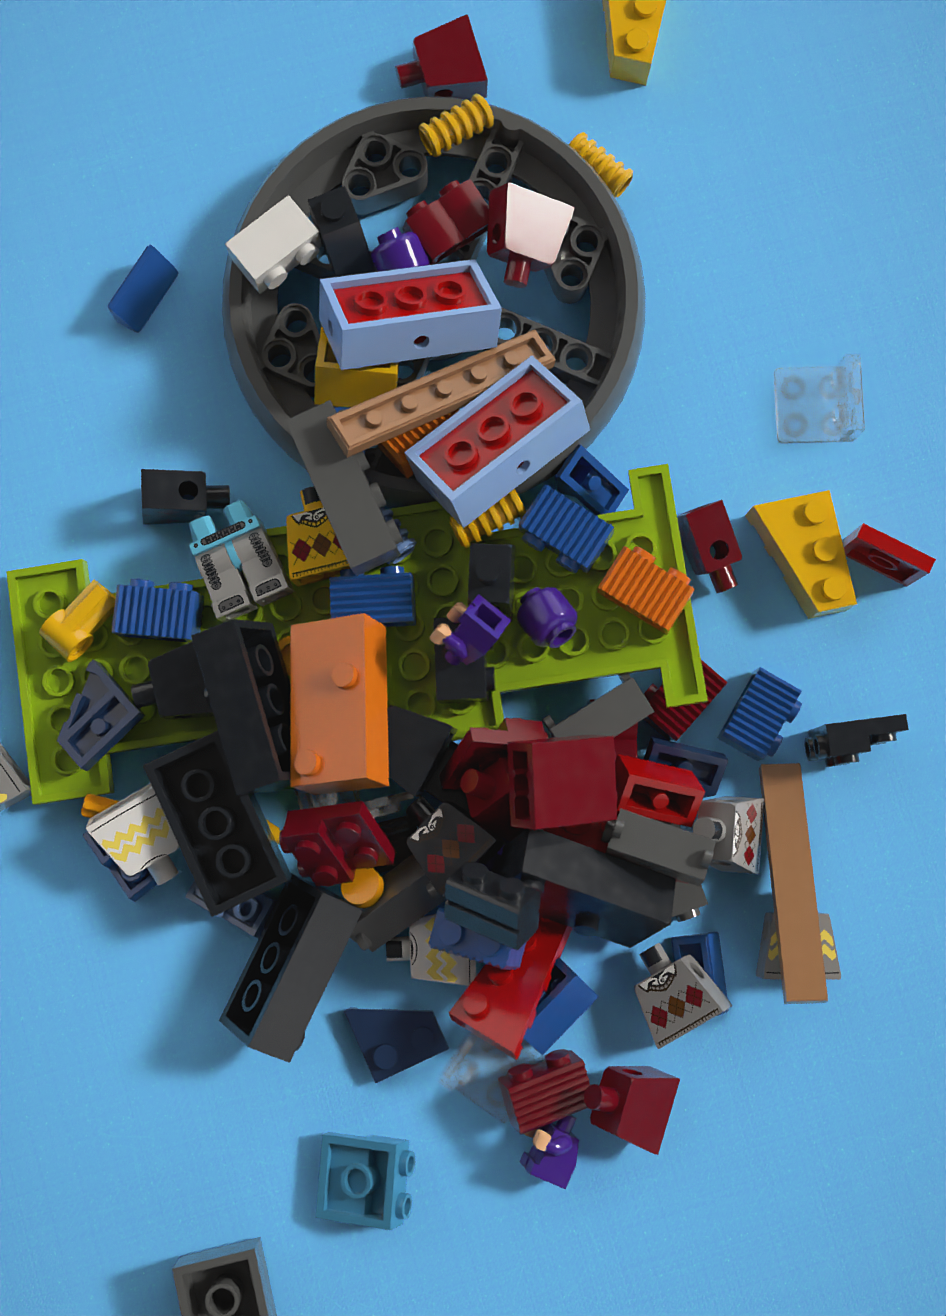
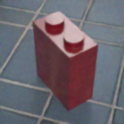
(562, 781)

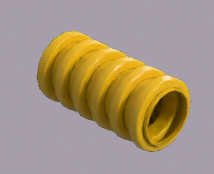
(456, 125)
(611, 172)
(494, 518)

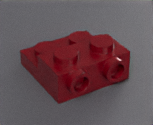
(485, 746)
(335, 842)

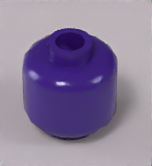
(398, 251)
(547, 617)

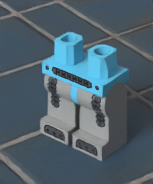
(229, 551)

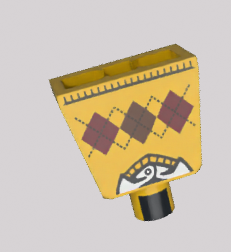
(312, 543)

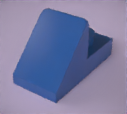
(590, 482)

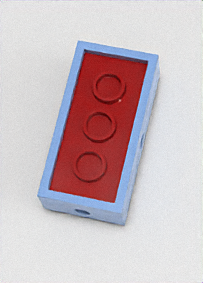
(409, 314)
(498, 440)

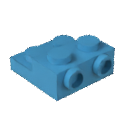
(364, 1180)

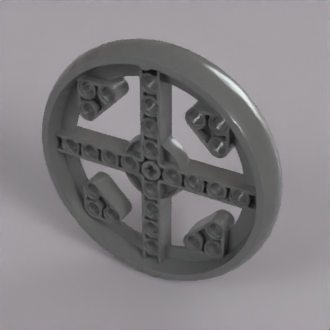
(527, 152)

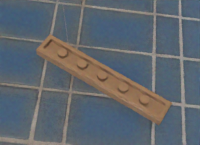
(432, 395)
(792, 885)

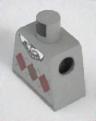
(737, 830)
(676, 995)

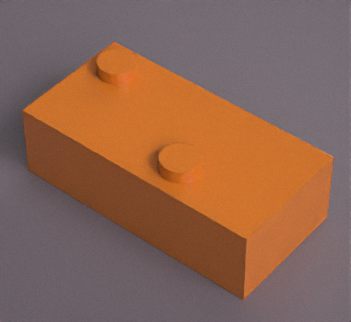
(339, 705)

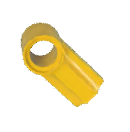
(72, 628)

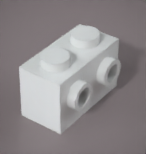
(274, 245)

